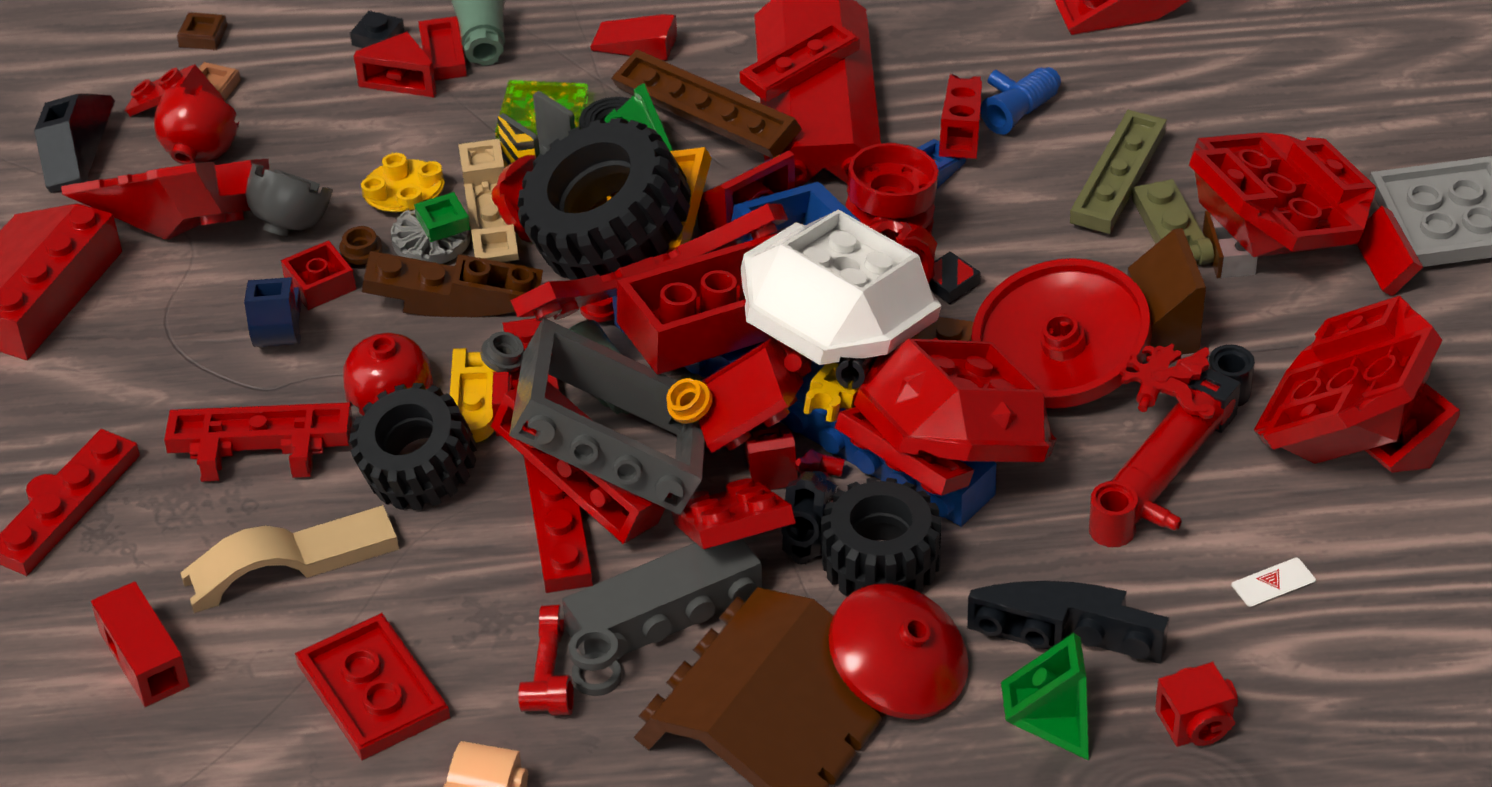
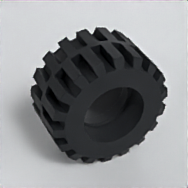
(394, 424)
(881, 513)

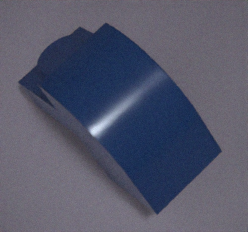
(273, 312)

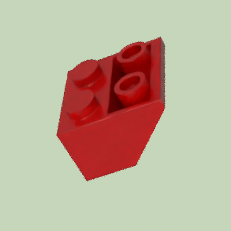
(748, 393)

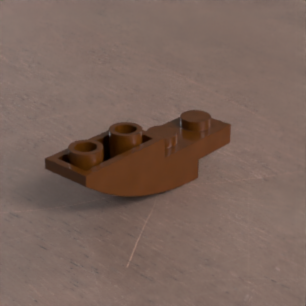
(439, 290)

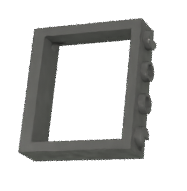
(594, 446)

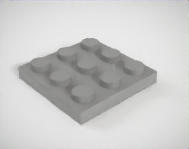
(1441, 208)

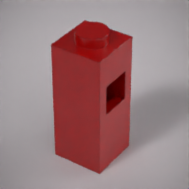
(140, 643)

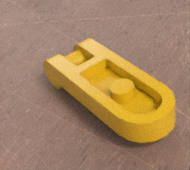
(472, 391)

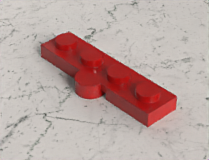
(63, 499)

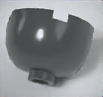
(285, 200)

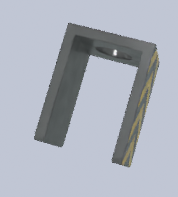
(552, 122)

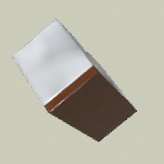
(1229, 255)

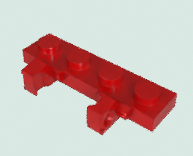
(295, 429)

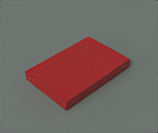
(372, 686)

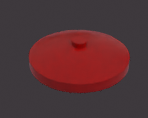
(1067, 327)

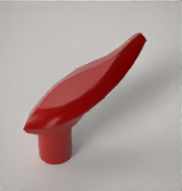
(816, 461)

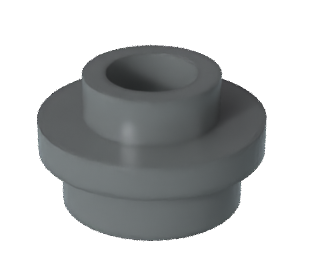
(502, 352)

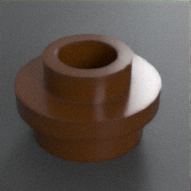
(358, 243)

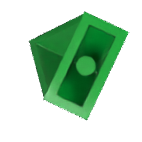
(1051, 697)

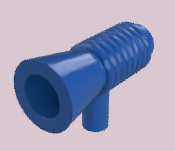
(1017, 98)

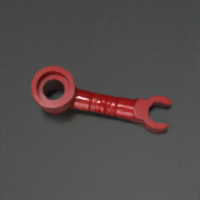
(548, 691)

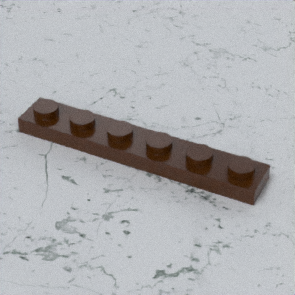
(708, 104)

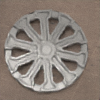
(409, 233)

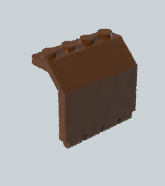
(767, 696)

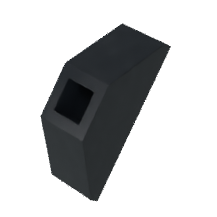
(70, 137)

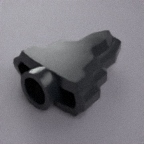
(808, 498)

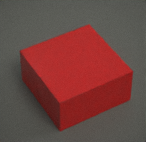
(319, 274)

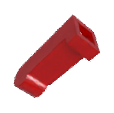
(961, 118)

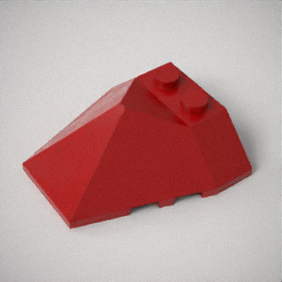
(172, 197)

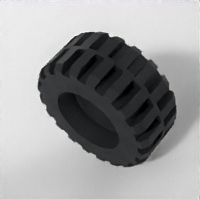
(585, 170)

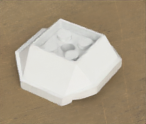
(836, 290)

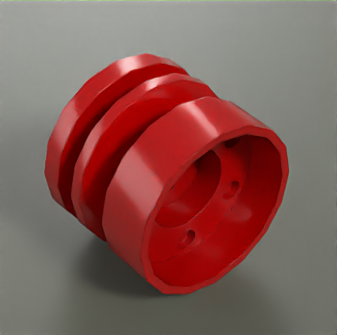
(893, 184)

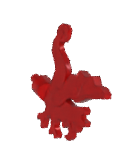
(1173, 381)

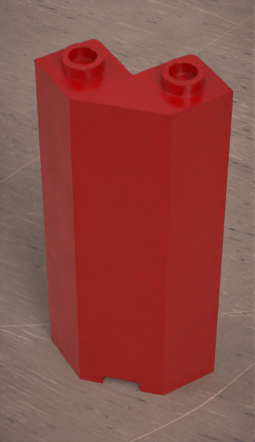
(836, 104)

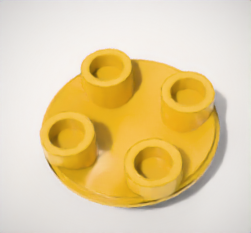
(402, 183)

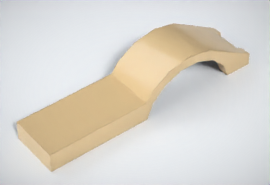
(308, 550)

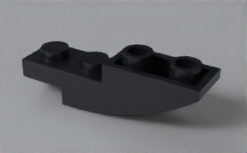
(1053, 610)

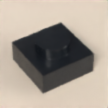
(375, 28)

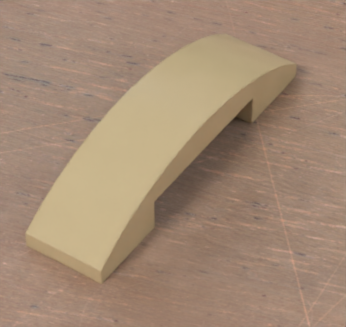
(481, 169)

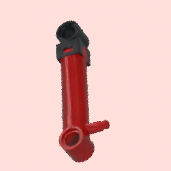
(1137, 485)

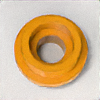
(688, 400)

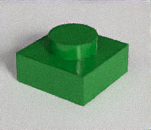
(442, 217)

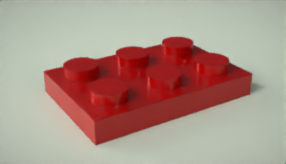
(733, 514)

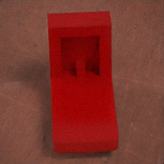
(148, 93)

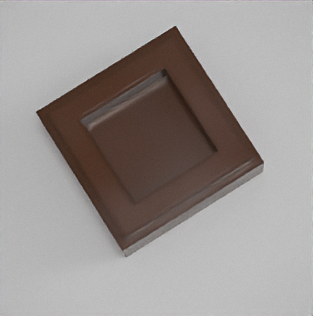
(202, 31)

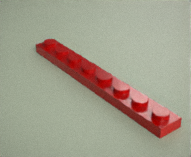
(555, 514)

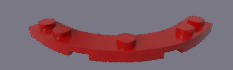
(565, 297)

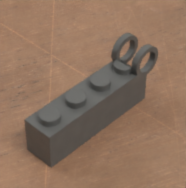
(652, 604)

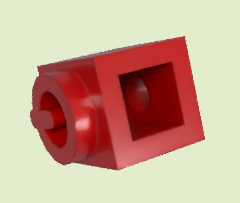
(1196, 705)

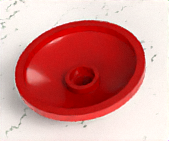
(888, 665)

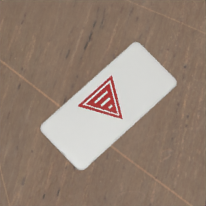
(1273, 582)

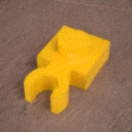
(828, 394)

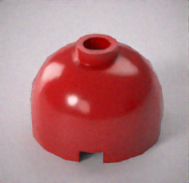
(194, 126)
(380, 365)

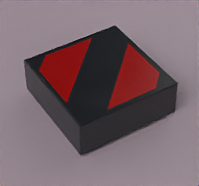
(953, 277)

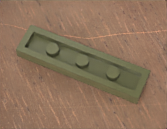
(1118, 171)

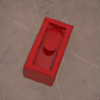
(649, 34)

